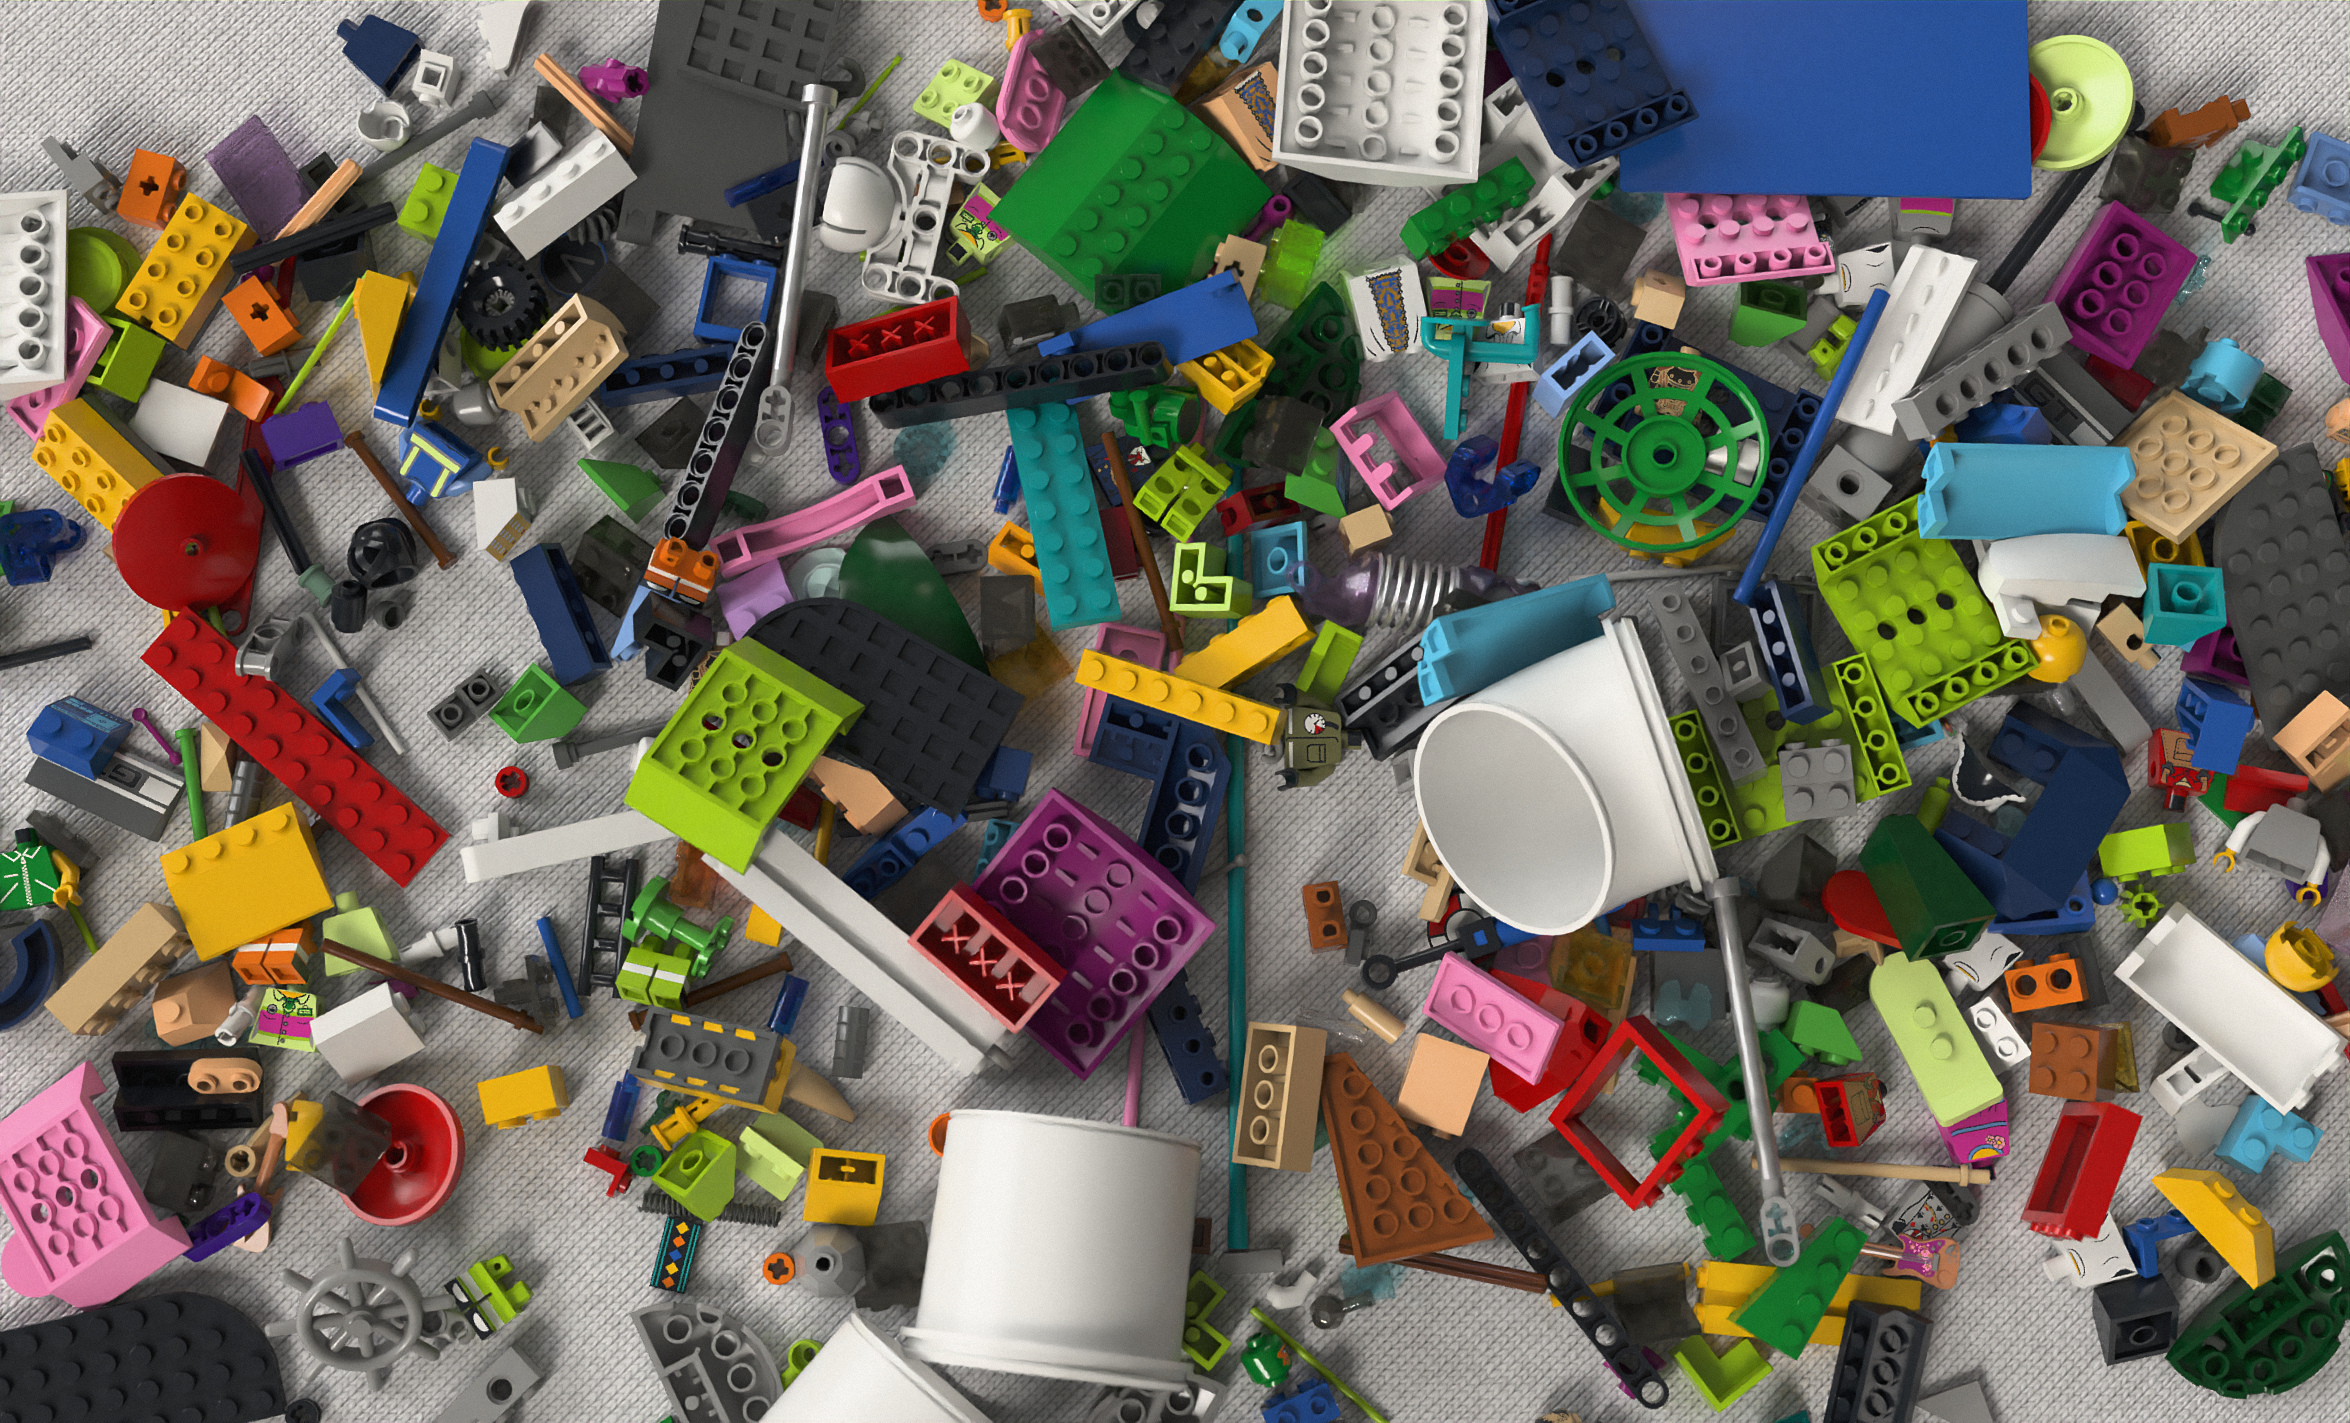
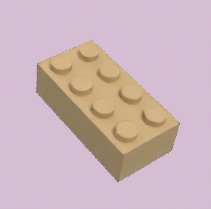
(121, 971)
(1279, 1096)

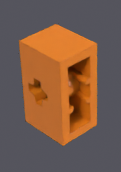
(151, 189)
(249, 303)

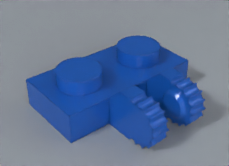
(1666, 935)

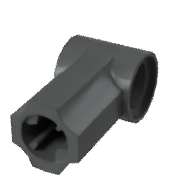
(2211, 1263)

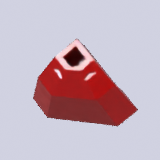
(1574, 1051)

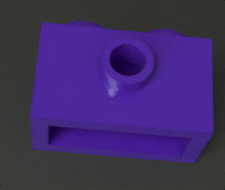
(302, 435)

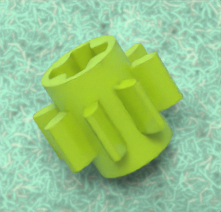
(2132, 914)

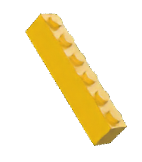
(1181, 696)

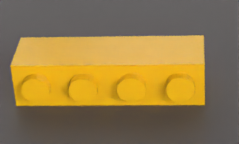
(1251, 646)

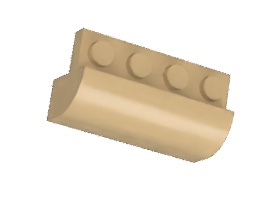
(560, 365)

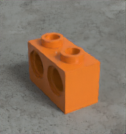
(2047, 990)

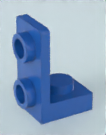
(330, 707)
(2142, 1238)

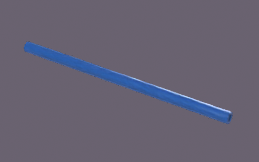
(1811, 447)

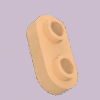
(225, 1075)

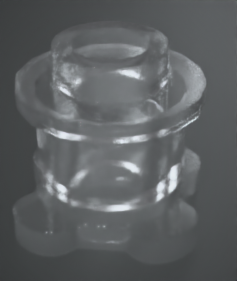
(2060, 700)

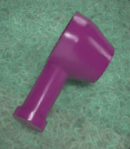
(1271, 217)

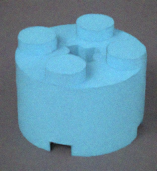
(2223, 376)

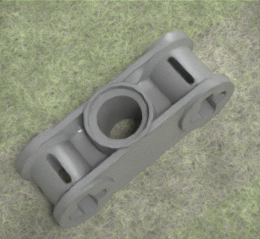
(269, 646)

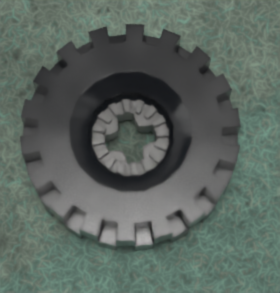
(485, 297)

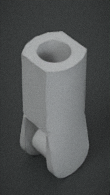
(1251, 1261)

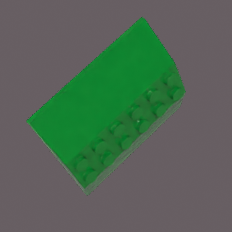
(1131, 192)

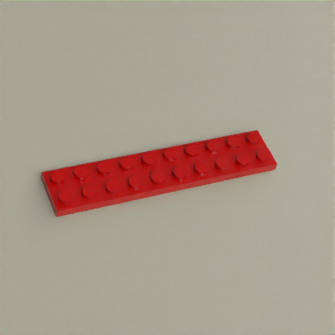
(297, 748)

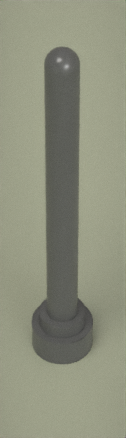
(478, 108)
(569, 753)

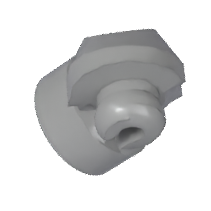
(844, 142)

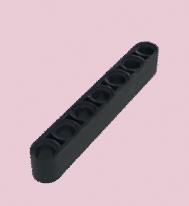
(722, 439)

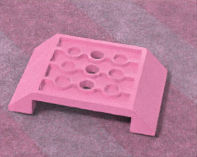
(1745, 251)
(109, 1232)

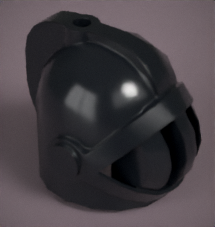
(382, 554)

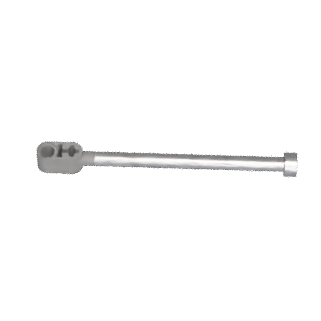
(818, 101)
(1723, 895)

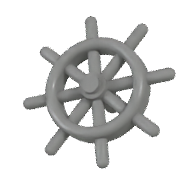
(360, 1314)

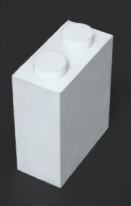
(183, 425)
(368, 1033)

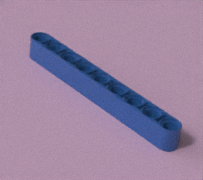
(442, 282)

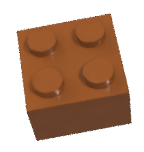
(2073, 1060)

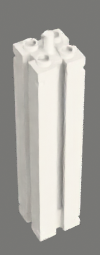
(868, 952)

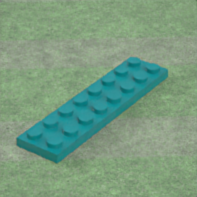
(1063, 515)

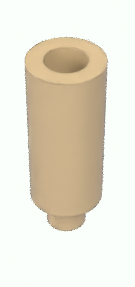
(1373, 1015)

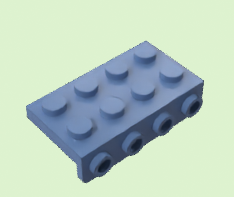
(2323, 179)

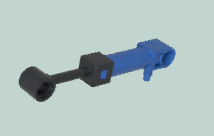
(1473, 940)

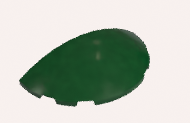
(1315, 364)
(901, 584)
(2274, 1333)

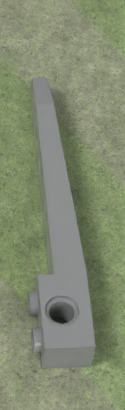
(481, 1398)

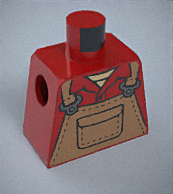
(2172, 771)
(1851, 1107)

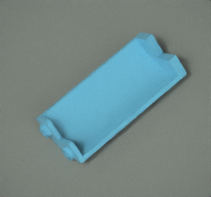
(2023, 490)
(1500, 638)

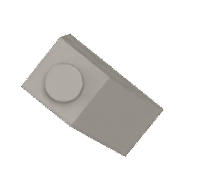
(1745, 673)

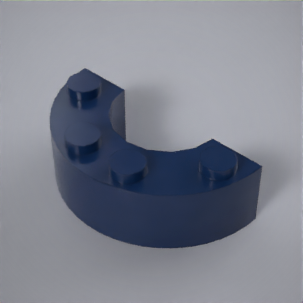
(1006, 775)
(36, 978)

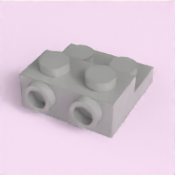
(90, 177)
(1817, 781)

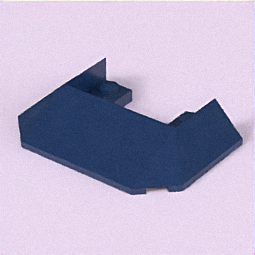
(1187, 775)
(2063, 829)

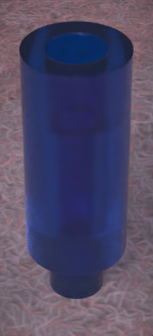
(1007, 484)
(788, 1005)
(621, 1108)

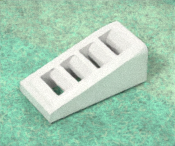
(601, 439)

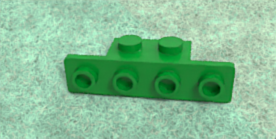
(2252, 178)

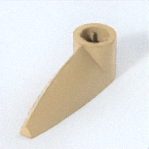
(815, 1092)
(256, 1145)

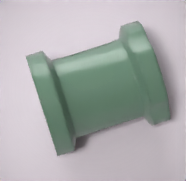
(318, 583)

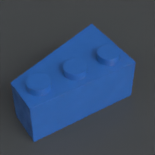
(2000, 425)
(2215, 724)

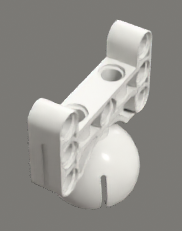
(867, 208)

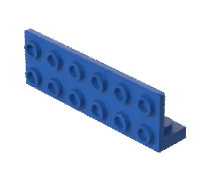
(1184, 321)

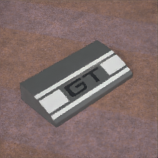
(2071, 402)
(126, 793)

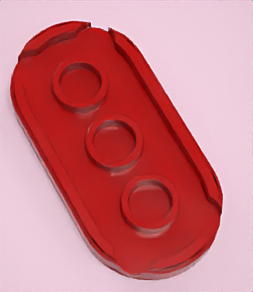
(1857, 908)

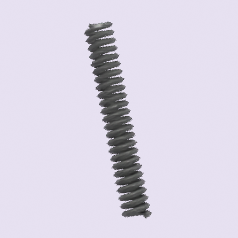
(770, 1222)

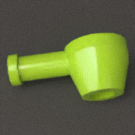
(799, 1359)

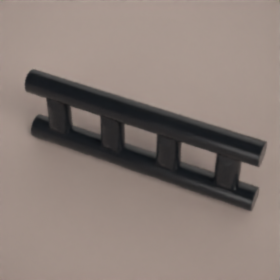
(596, 908)

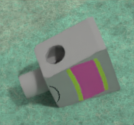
(1921, 219)

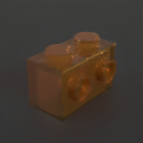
(695, 880)

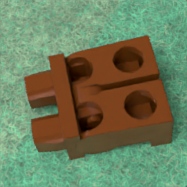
(2205, 126)
(1324, 917)

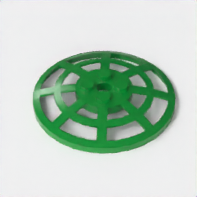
(1661, 433)

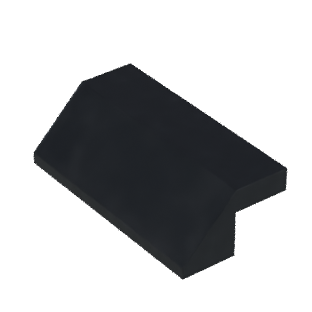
(1389, 702)
(159, 1098)
(1878, 1364)

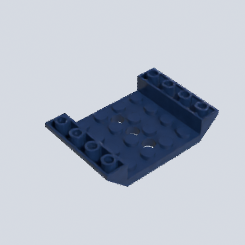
(1595, 111)
(1786, 416)

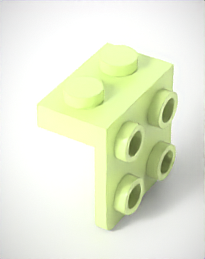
(953, 87)

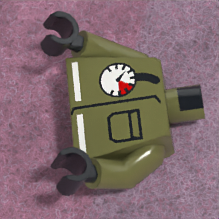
(1312, 738)

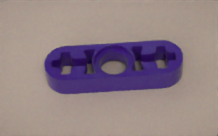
(834, 461)
(243, 1216)

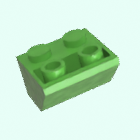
(1821, 1033)

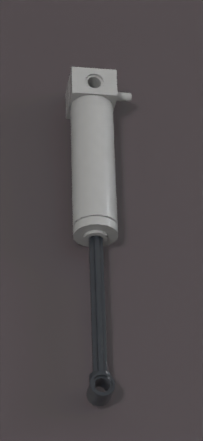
(1859, 468)

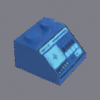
(77, 735)

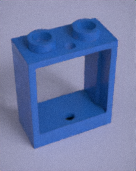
(732, 266)

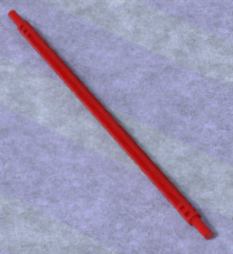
(1515, 411)

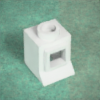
(436, 79)

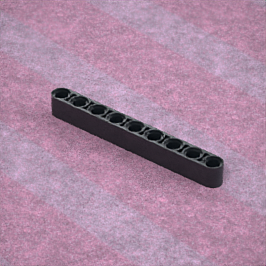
(1035, 391)
(1576, 1286)

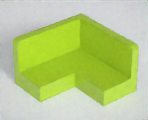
(1329, 661)
(1721, 1378)

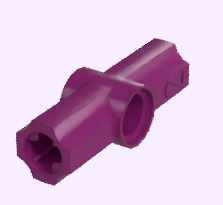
(614, 80)

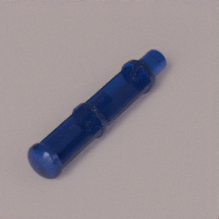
(763, 184)

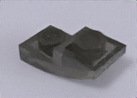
(553, 108)

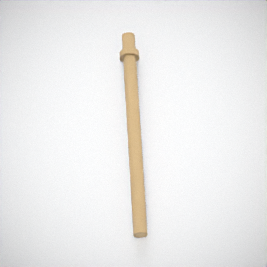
(1961, 1175)

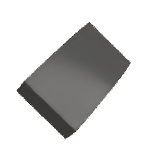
(465, 705)

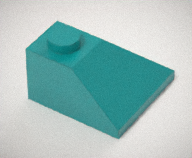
(2182, 603)

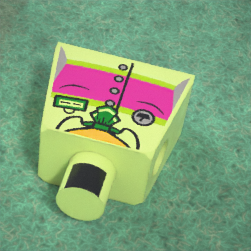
(976, 233)
(1455, 299)
(287, 1016)

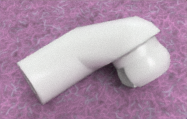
(1293, 1295)

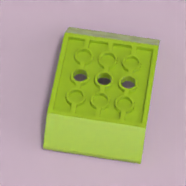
(1930, 668)
(726, 794)
(1758, 807)

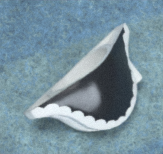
(1980, 781)

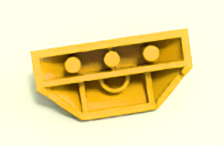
(1229, 374)
(1662, 535)
(2223, 1219)

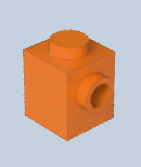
(1797, 1094)

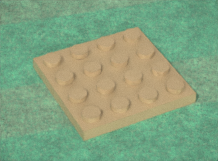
(2187, 464)

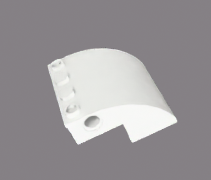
(1559, 190)

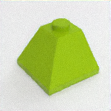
(700, 1174)

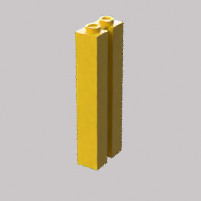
(1728, 1285)

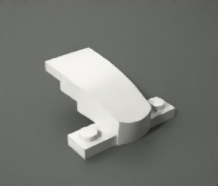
(2052, 572)

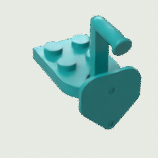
(1463, 348)

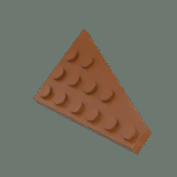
(1389, 1184)

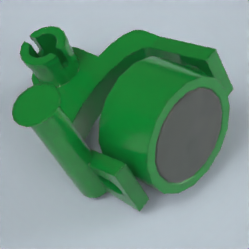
(1174, 415)

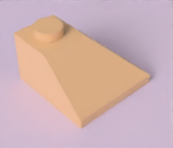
(193, 1003)

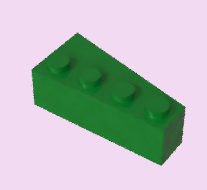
(1796, 1296)

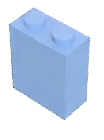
(1571, 373)

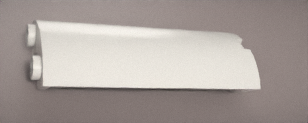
(2232, 1009)

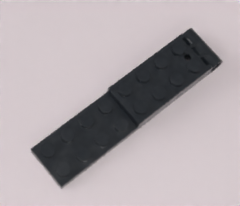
(1176, 43)

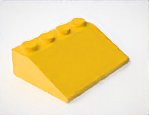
(382, 313)
(247, 880)

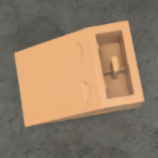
(2319, 742)
(869, 802)

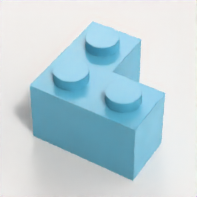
(2264, 1129)

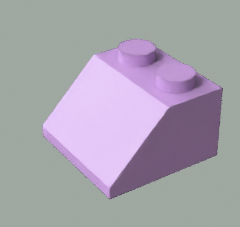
(755, 596)

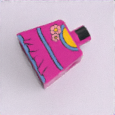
(1979, 1138)

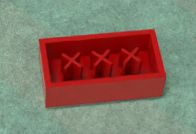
(898, 350)
(987, 957)

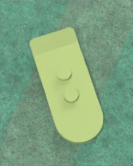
(1933, 1039)

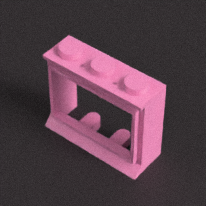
(1406, 438)

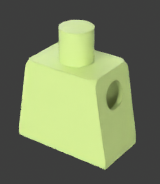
(359, 929)

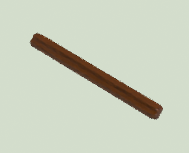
(1467, 1269)

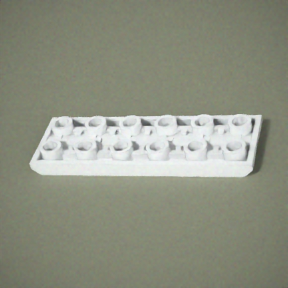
(1907, 335)

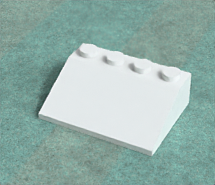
(563, 194)

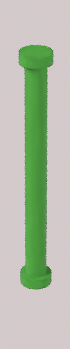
(192, 780)

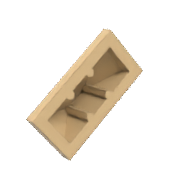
(216, 759)

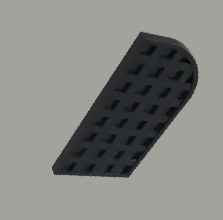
(926, 713)
(141, 1363)

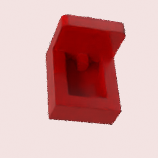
(609, 1161)

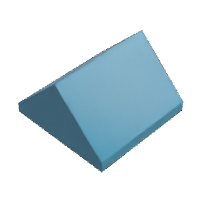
(1271, 553)

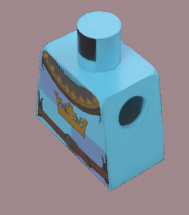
(1245, 37)

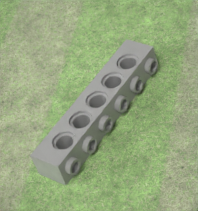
(1982, 371)
(1707, 685)

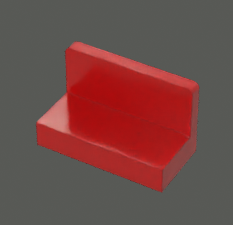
(2258, 788)

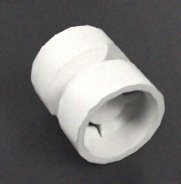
(1747, 460)

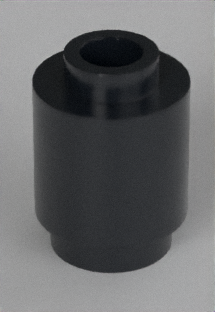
(349, 606)

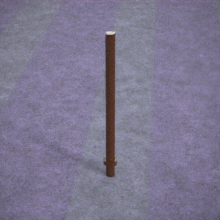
(1170, 626)
(433, 986)

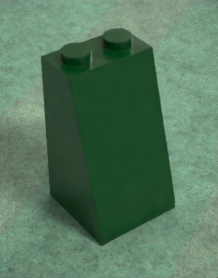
(1923, 890)

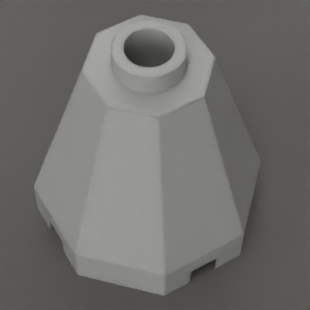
(842, 1250)

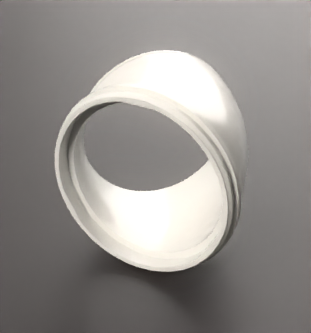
(1562, 789)

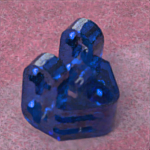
(1508, 485)
(32, 551)

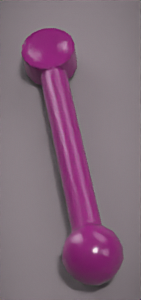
(140, 715)

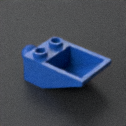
(2064, 920)

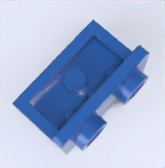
(1308, 1405)

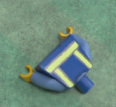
(440, 460)

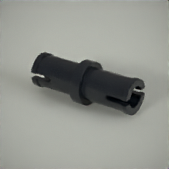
(470, 955)

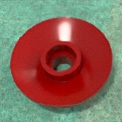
(1462, 260)

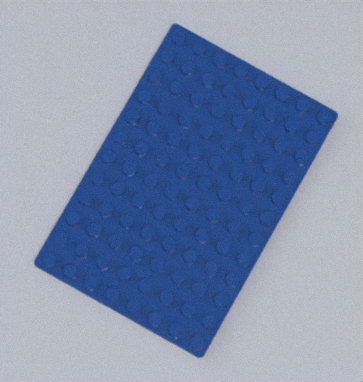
(1840, 98)

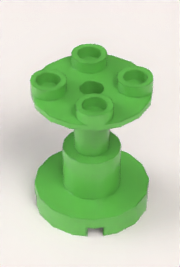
(667, 920)

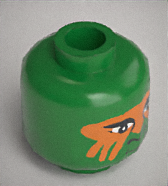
(1266, 1359)

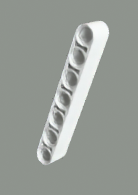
(560, 845)

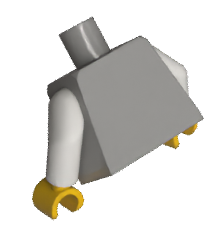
(2283, 844)

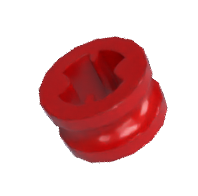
(511, 771)

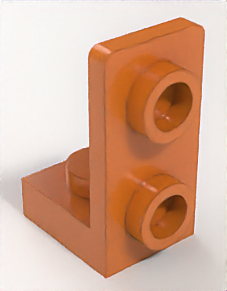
(231, 386)

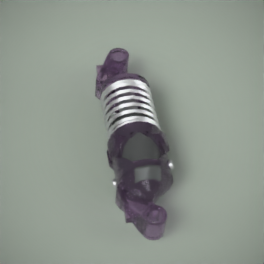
(1367, 586)

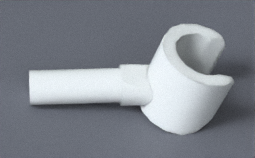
(754, 455)

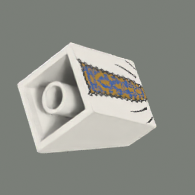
(1385, 306)

